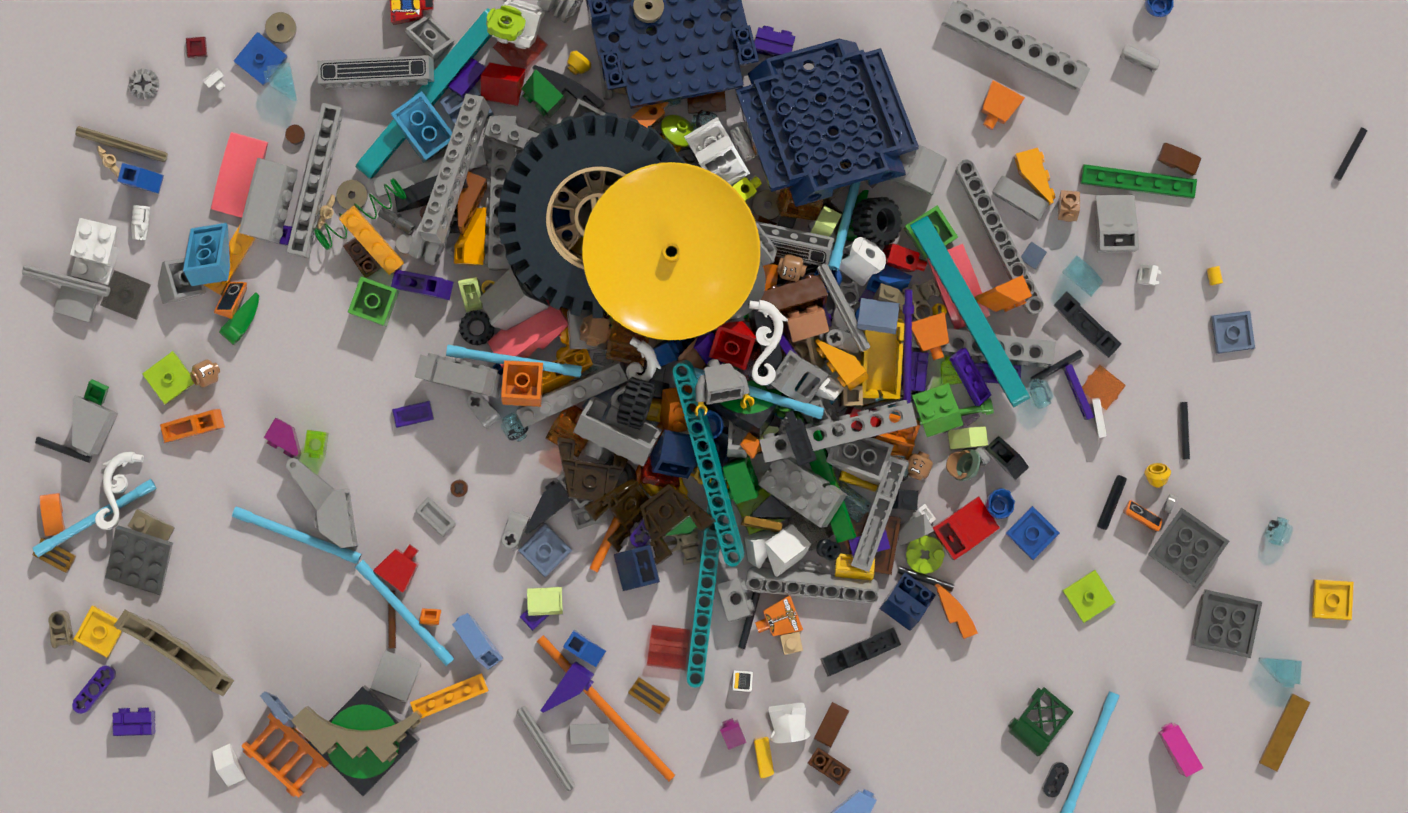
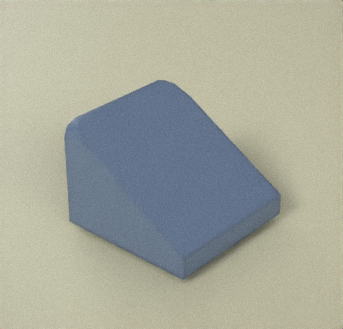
(1033, 255)

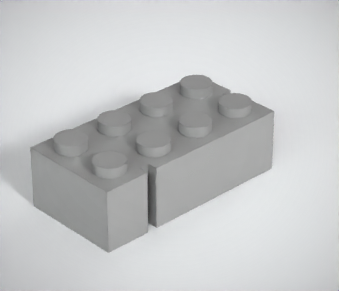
(459, 374)
(618, 438)
(803, 490)

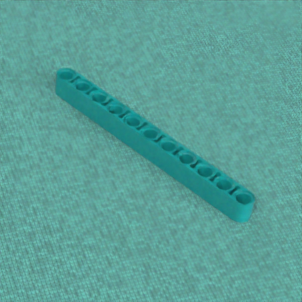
(446, 71)
(970, 311)
(709, 472)
(700, 610)

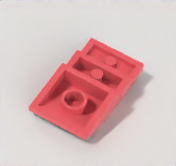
(237, 173)
(964, 266)
(530, 334)

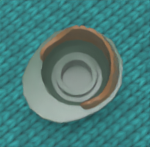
(963, 464)

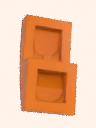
(52, 514)

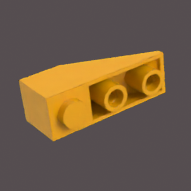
(1031, 169)
(470, 246)
(847, 366)
(554, 380)

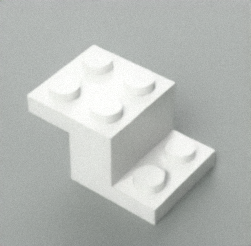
(533, 16)
(717, 152)
(94, 251)

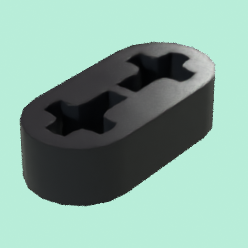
(1059, 781)

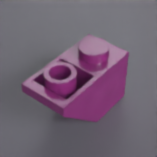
(284, 436)
(732, 733)

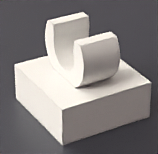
(214, 78)
(1148, 274)
(922, 510)

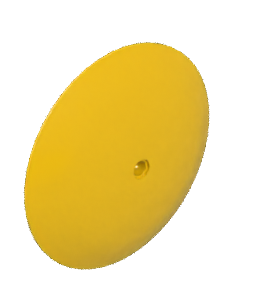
(665, 209)

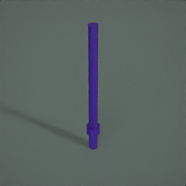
(907, 310)

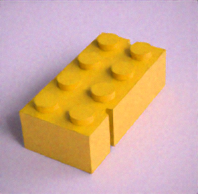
(883, 363)

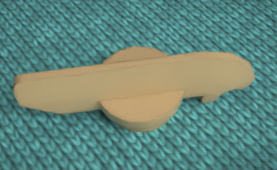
(108, 161)
(326, 211)

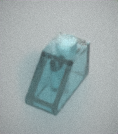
(281, 79)
(1083, 275)
(1283, 670)

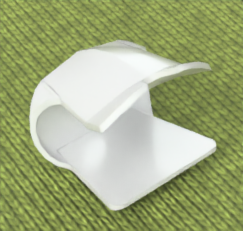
(863, 261)
(788, 723)

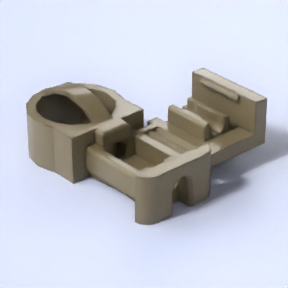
(922, 296)
(687, 543)

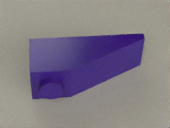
(422, 284)
(571, 685)

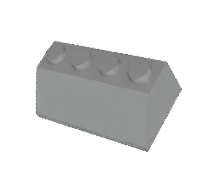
(268, 201)

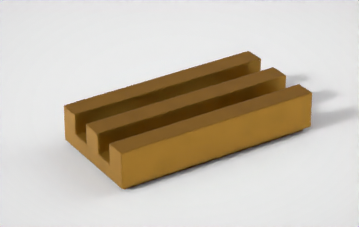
(761, 524)
(55, 564)
(662, 704)

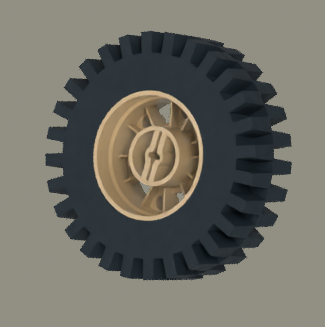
(532, 190)

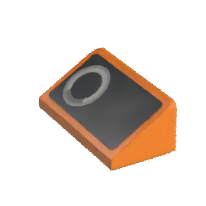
(231, 299)
(1143, 516)

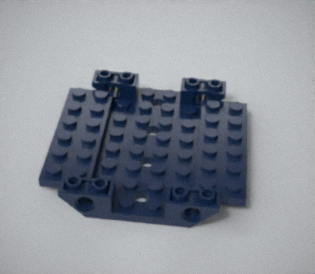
(676, 59)
(793, 127)

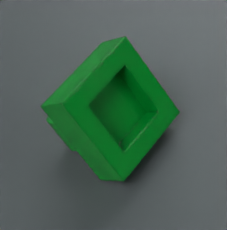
(96, 392)

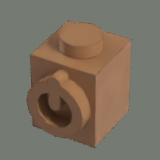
(1068, 205)
(595, 330)

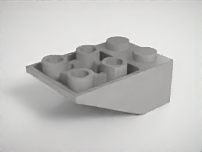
(1116, 224)

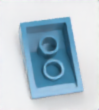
(422, 127)
(207, 255)

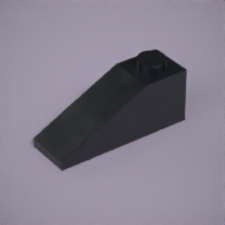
(550, 503)

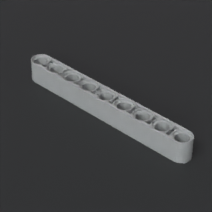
(1000, 227)

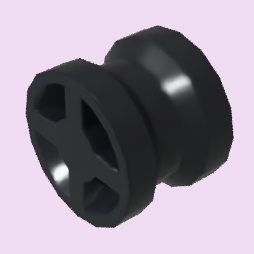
(828, 549)

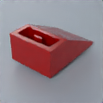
(965, 528)

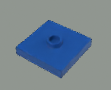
(258, 55)
(1032, 533)

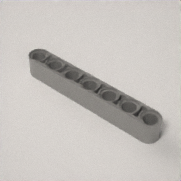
(861, 590)

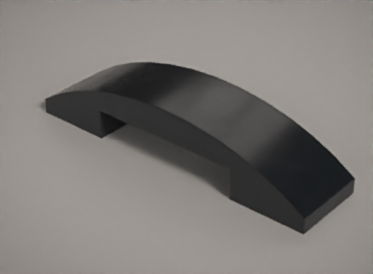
(1086, 325)

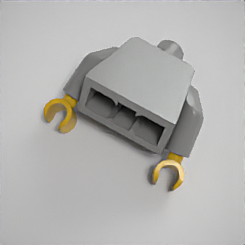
(721, 384)

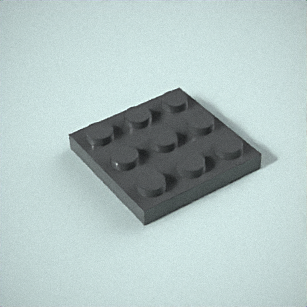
(1188, 547)
(138, 560)
(1227, 623)

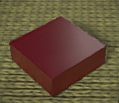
(196, 47)

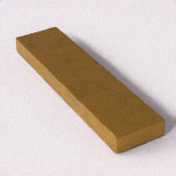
(1284, 732)

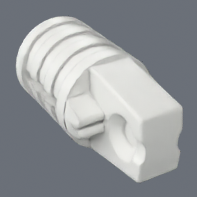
(742, 143)
(140, 222)

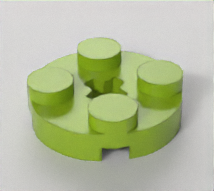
(505, 31)
(935, 556)

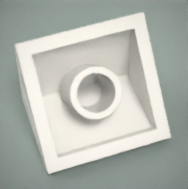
(786, 549)

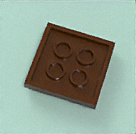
(883, 559)

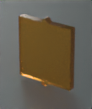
(1104, 386)

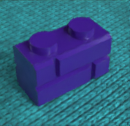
(772, 42)
(919, 366)
(133, 722)

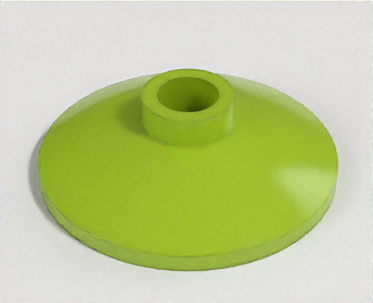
(675, 128)

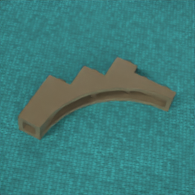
(176, 650)
(326, 734)

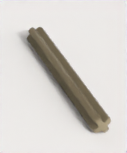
(121, 144)

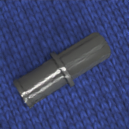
(396, 220)

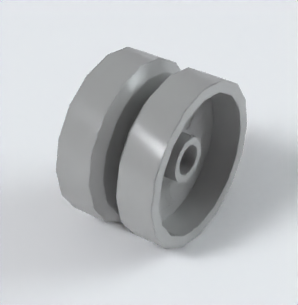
(432, 250)

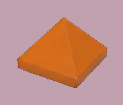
(750, 445)
(430, 616)

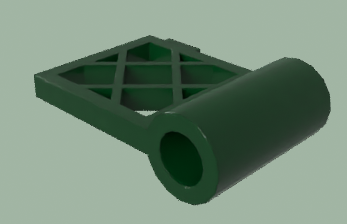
(1028, 732)

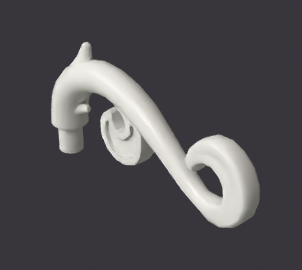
(771, 343)
(632, 369)
(109, 489)

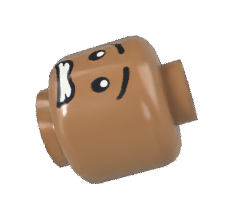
(791, 268)
(205, 373)
(919, 465)

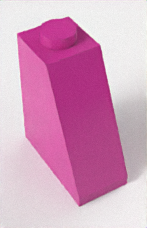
(1180, 750)

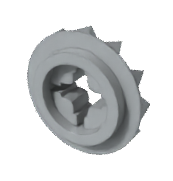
(149, 90)

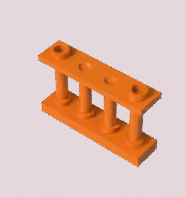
(303, 749)

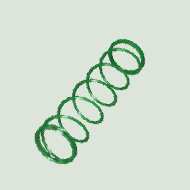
(400, 193)

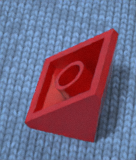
(502, 83)
(733, 344)

